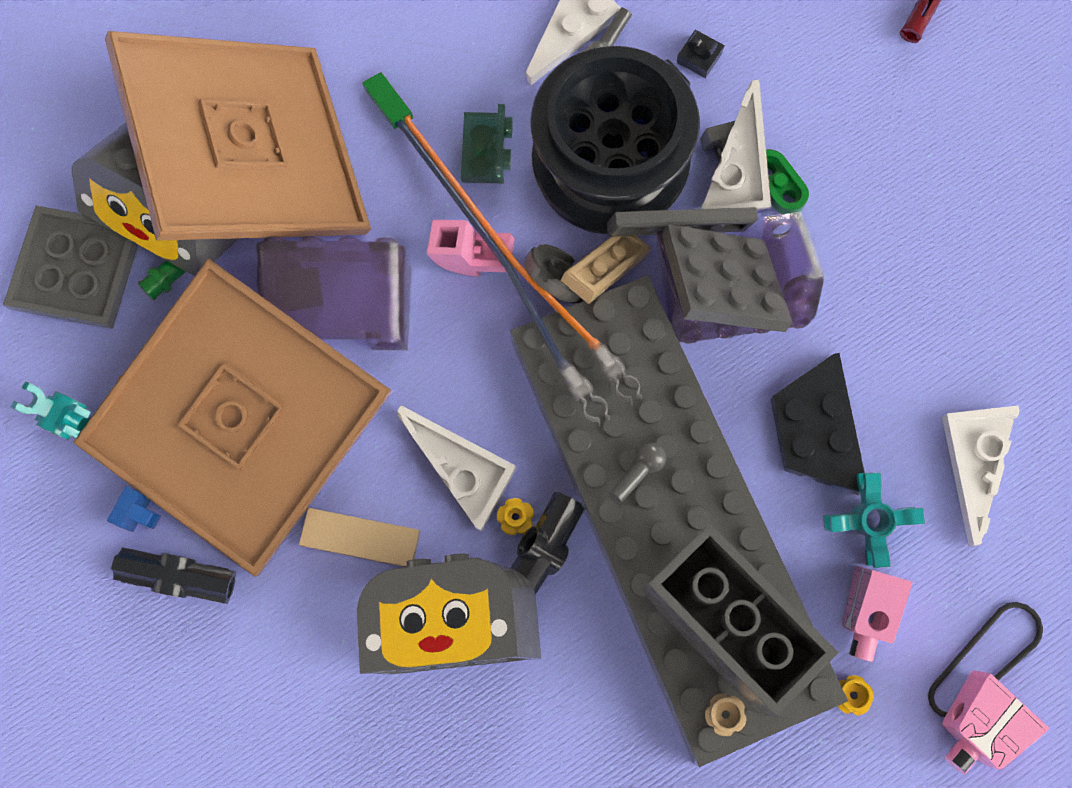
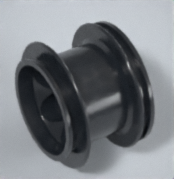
(618, 178)

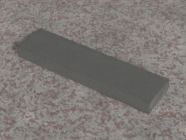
(649, 222)

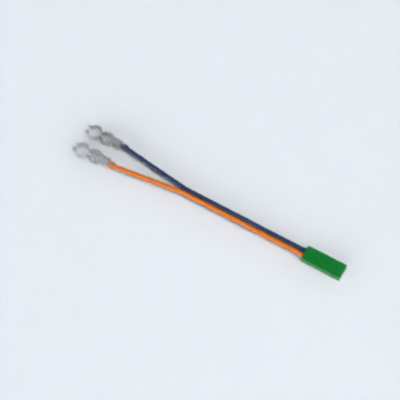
(579, 387)

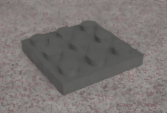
(70, 269)
(725, 279)

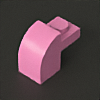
(462, 250)

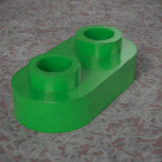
(785, 182)

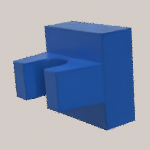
(131, 510)

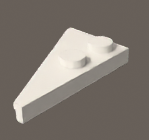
(568, 30)
(742, 170)
(977, 450)
(468, 471)

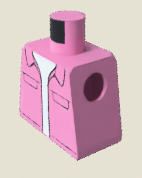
(879, 594)
(989, 724)

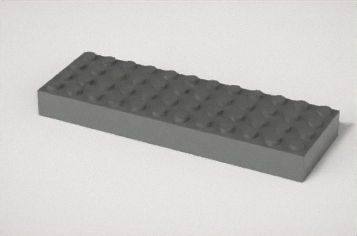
(667, 507)

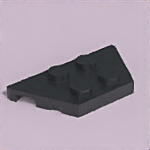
(818, 427)

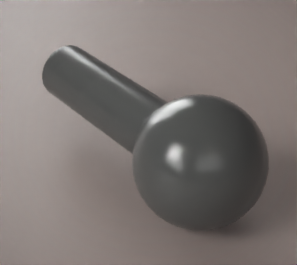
(613, 30)
(649, 459)

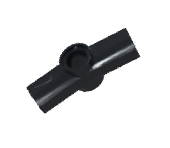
(544, 546)
(173, 575)

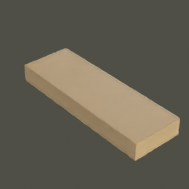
(605, 266)
(359, 537)

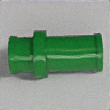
(160, 279)

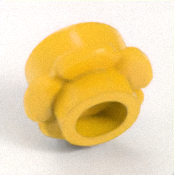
(505, 513)
(864, 695)

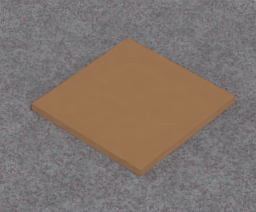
(234, 139)
(232, 417)

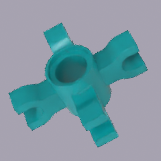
(56, 412)
(875, 540)

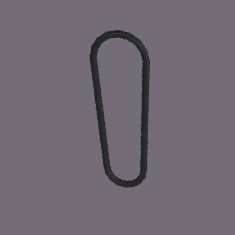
(976, 638)

